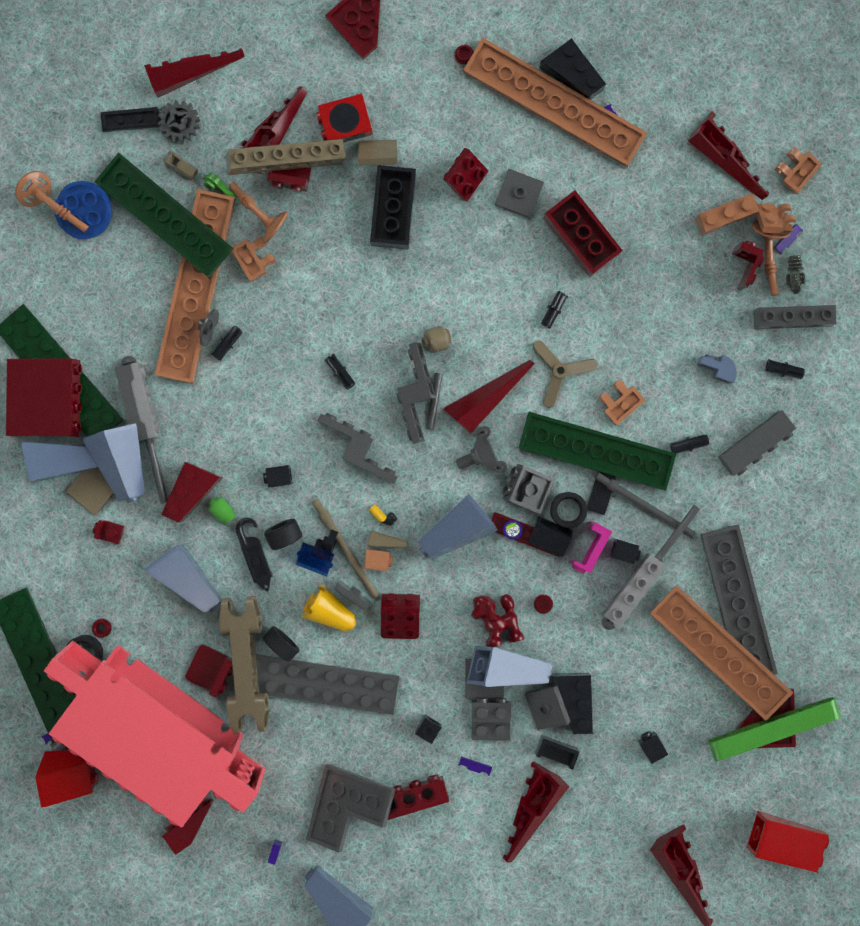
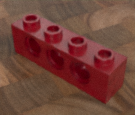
(420, 802)

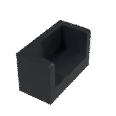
(557, 751)

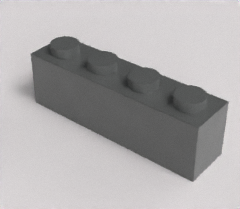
(757, 442)

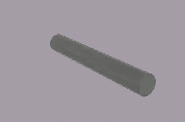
(434, 402)

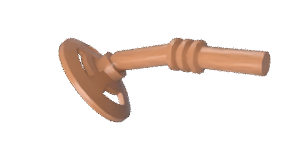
(38, 193)
(270, 223)
(770, 268)

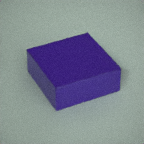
(274, 852)

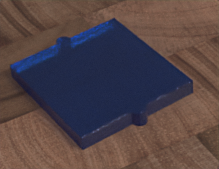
(314, 559)

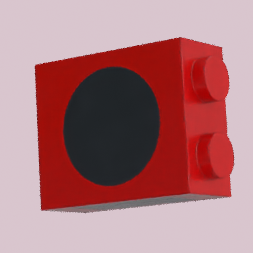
(344, 119)

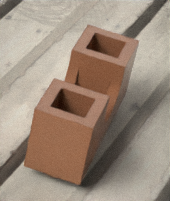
(726, 214)

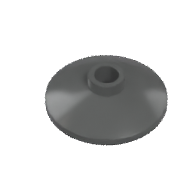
(207, 326)

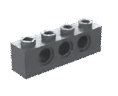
(795, 317)

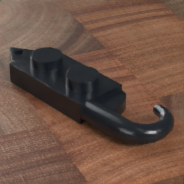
(254, 555)

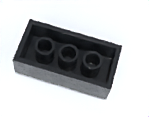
(393, 207)

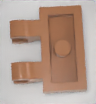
(802, 171)
(773, 219)
(248, 259)
(624, 405)

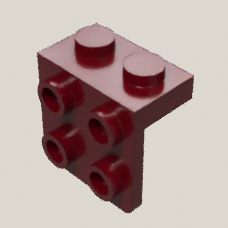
(294, 179)
(749, 252)
(400, 616)
(210, 670)

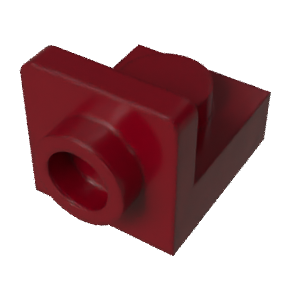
(108, 531)

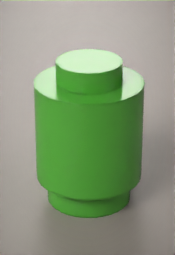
(221, 510)

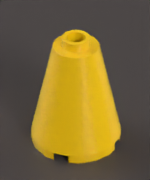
(328, 610)

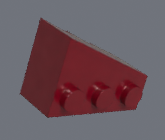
(189, 490)

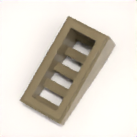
(382, 540)

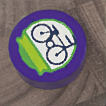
(512, 529)

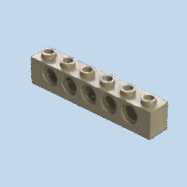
(285, 157)

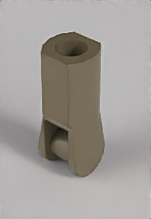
(182, 166)

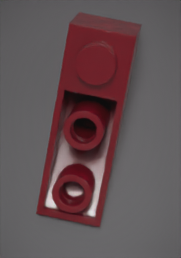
(180, 838)

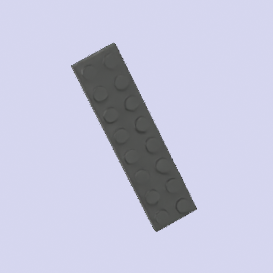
(737, 592)
(327, 684)

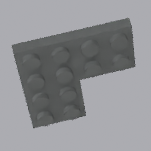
(343, 796)

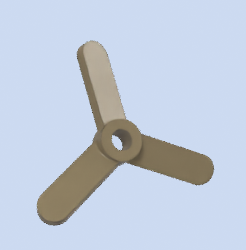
(557, 379)

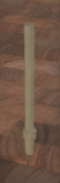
(325, 516)

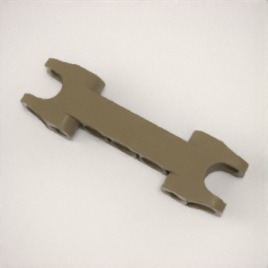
(247, 696)

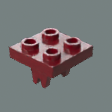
(465, 174)

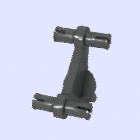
(482, 453)

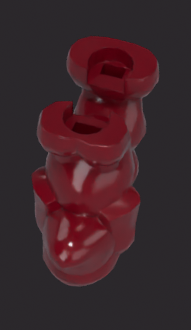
(495, 624)

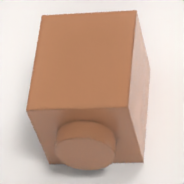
(378, 560)

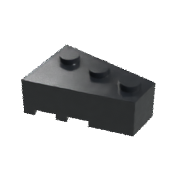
(574, 70)
(577, 698)

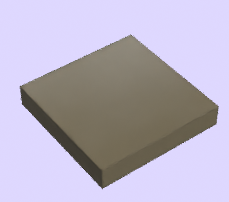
(377, 152)
(91, 490)

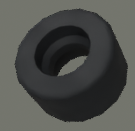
(283, 534)

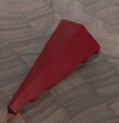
(186, 70)
(477, 405)
(542, 795)

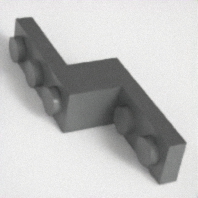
(416, 393)
(358, 447)

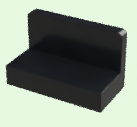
(550, 536)

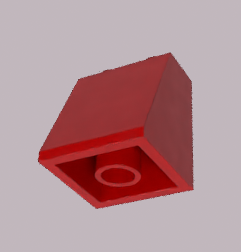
(63, 777)

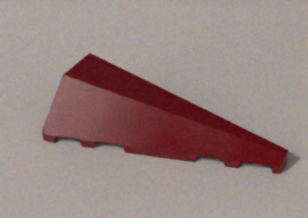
(275, 126)
(721, 150)
(674, 858)

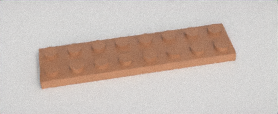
(721, 652)

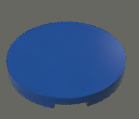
(88, 204)

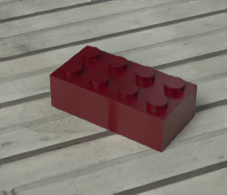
(582, 233)

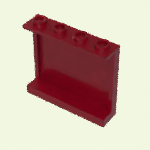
(43, 397)

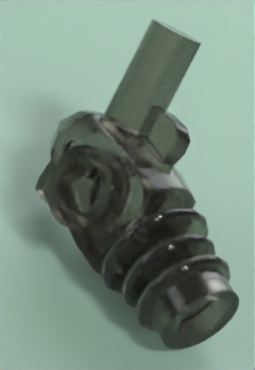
(795, 278)

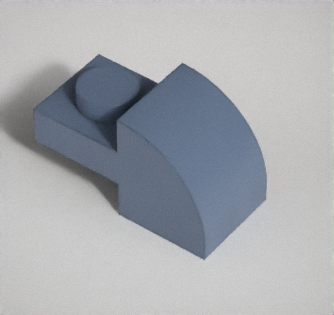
(724, 367)

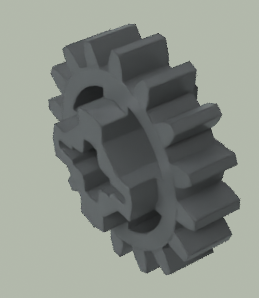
(189, 115)

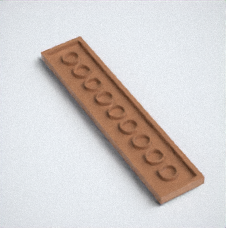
(554, 102)
(192, 296)

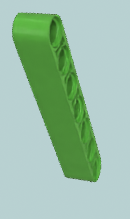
(774, 729)

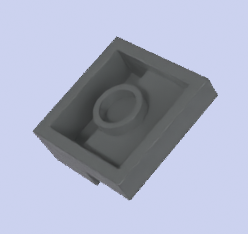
(528, 488)
(491, 719)

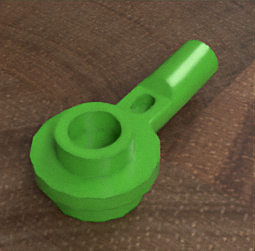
(214, 182)

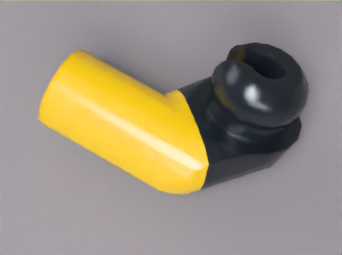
(381, 517)

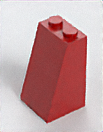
(787, 842)

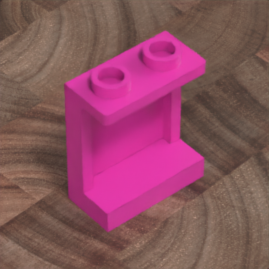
(595, 549)

